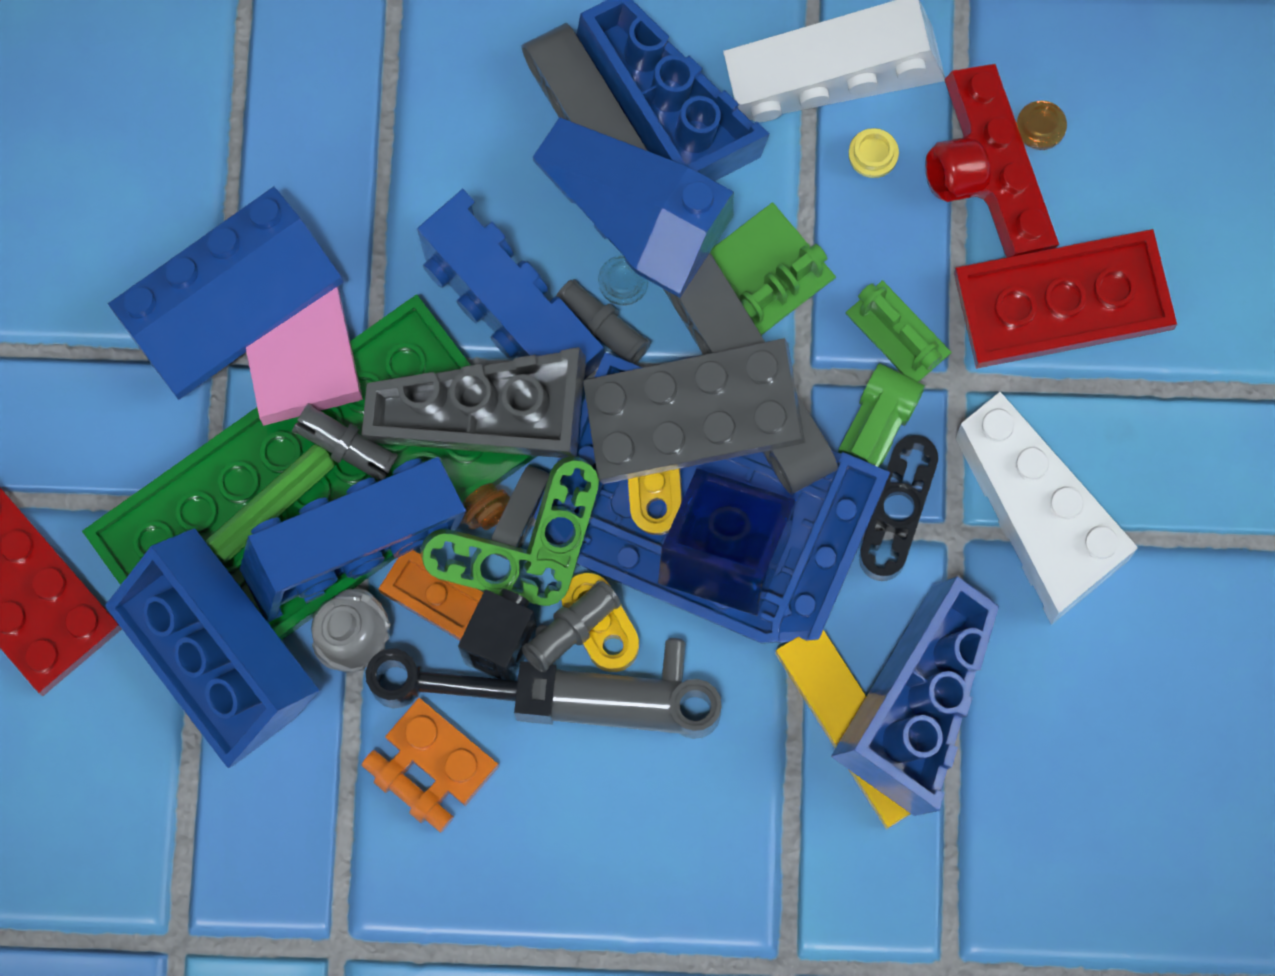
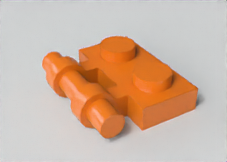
(441, 753)

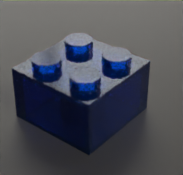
(726, 541)

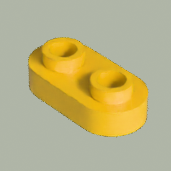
(649, 488)
(614, 625)

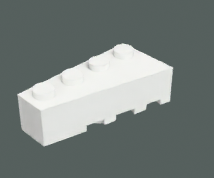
(836, 61)
(1043, 509)

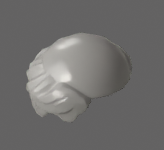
(349, 630)

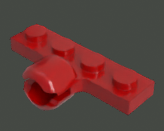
(991, 163)

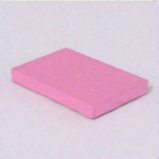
(305, 363)

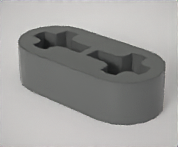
(521, 507)

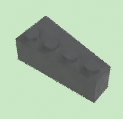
(494, 408)

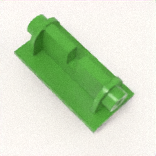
(897, 331)

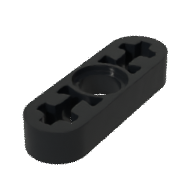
(923, 478)

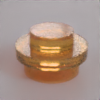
(1042, 125)
(485, 507)

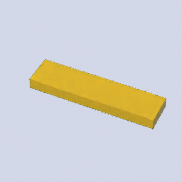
(834, 701)

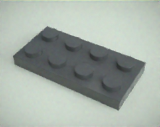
(693, 411)

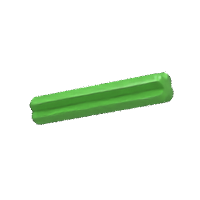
(270, 502)

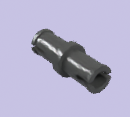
(604, 322)
(344, 443)
(571, 626)

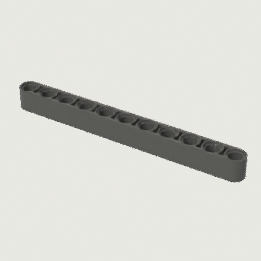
(709, 302)

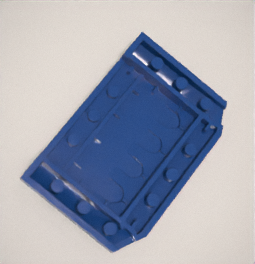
(821, 546)

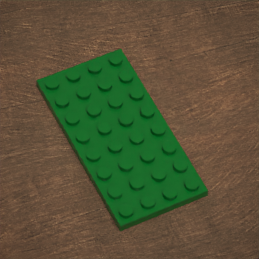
(247, 457)

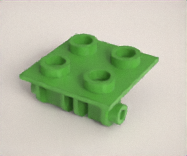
(771, 267)

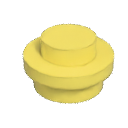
(873, 153)

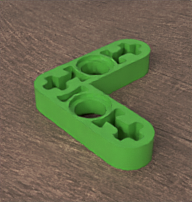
(540, 552)

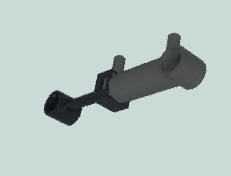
(567, 693)

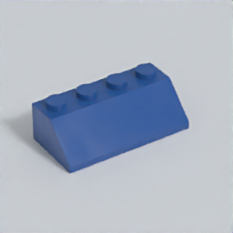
(225, 292)
(210, 646)

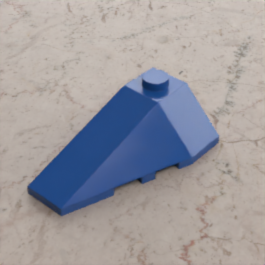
(643, 203)

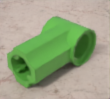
(884, 408)

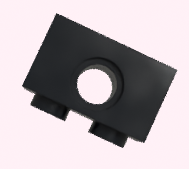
(497, 634)

